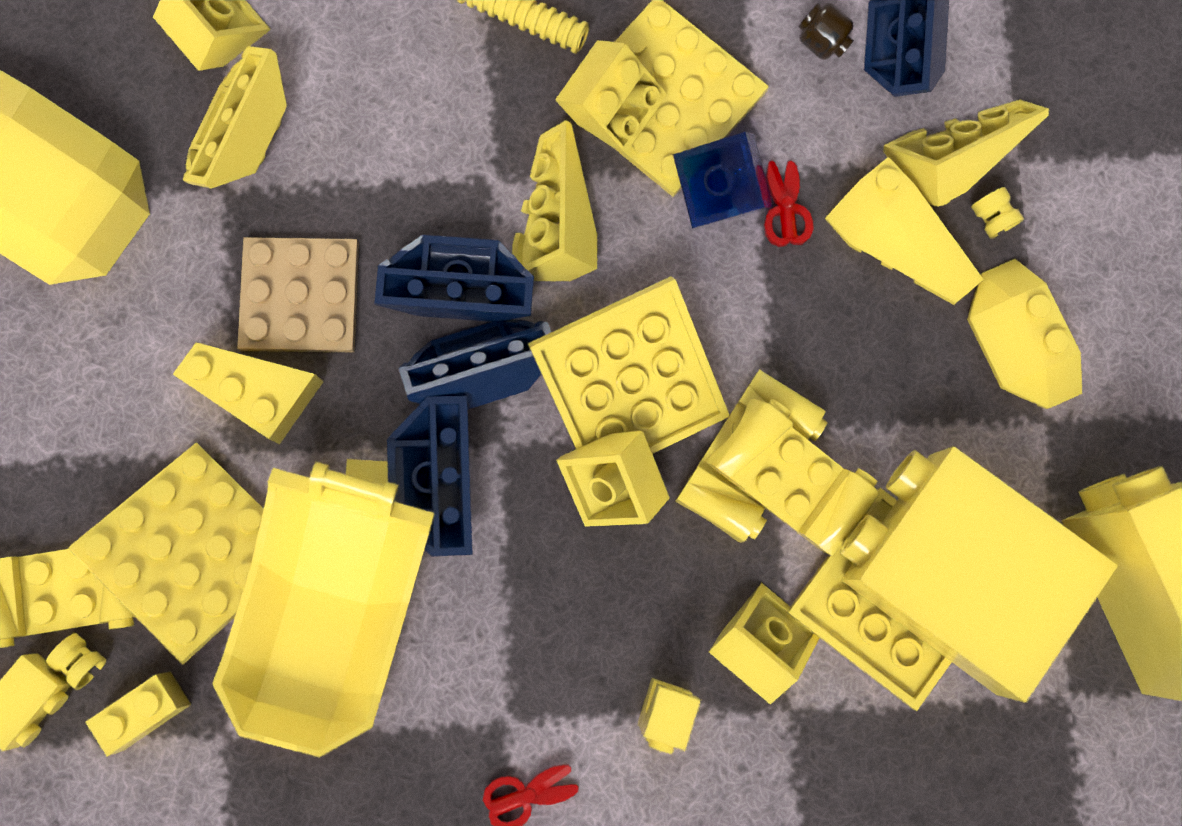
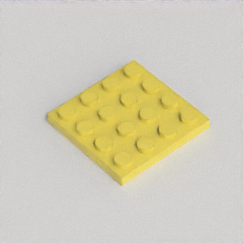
(703, 88)
(632, 371)
(178, 551)
(865, 632)

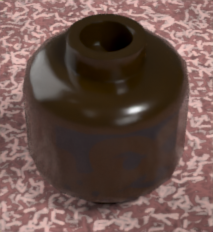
(826, 31)

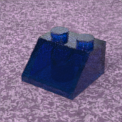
(723, 180)

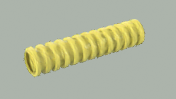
(536, 19)

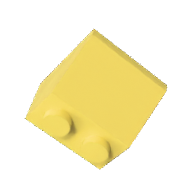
(210, 30)
(614, 480)
(765, 645)

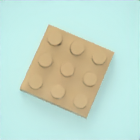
(298, 295)

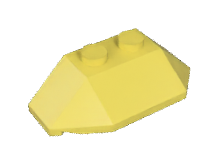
(238, 122)
(1025, 336)

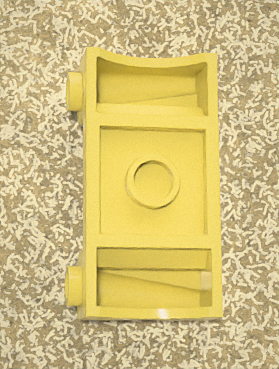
(794, 477)
(718, 498)
(53, 595)

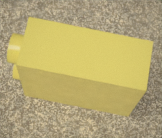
(1140, 530)
(975, 571)

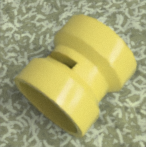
(994, 204)
(75, 661)

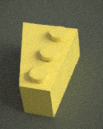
(251, 389)

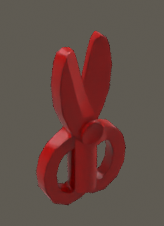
(785, 196)
(537, 791)

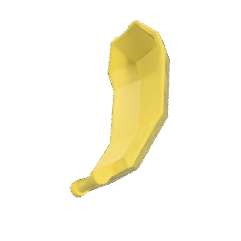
(63, 190)
(320, 610)

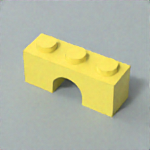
(667, 716)

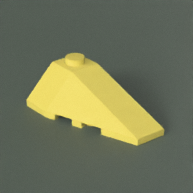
(957, 158)
(560, 223)
(899, 227)

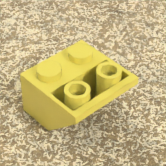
(611, 95)

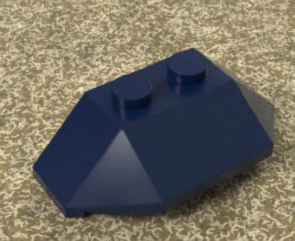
(906, 44)
(455, 280)
(476, 363)
(433, 471)

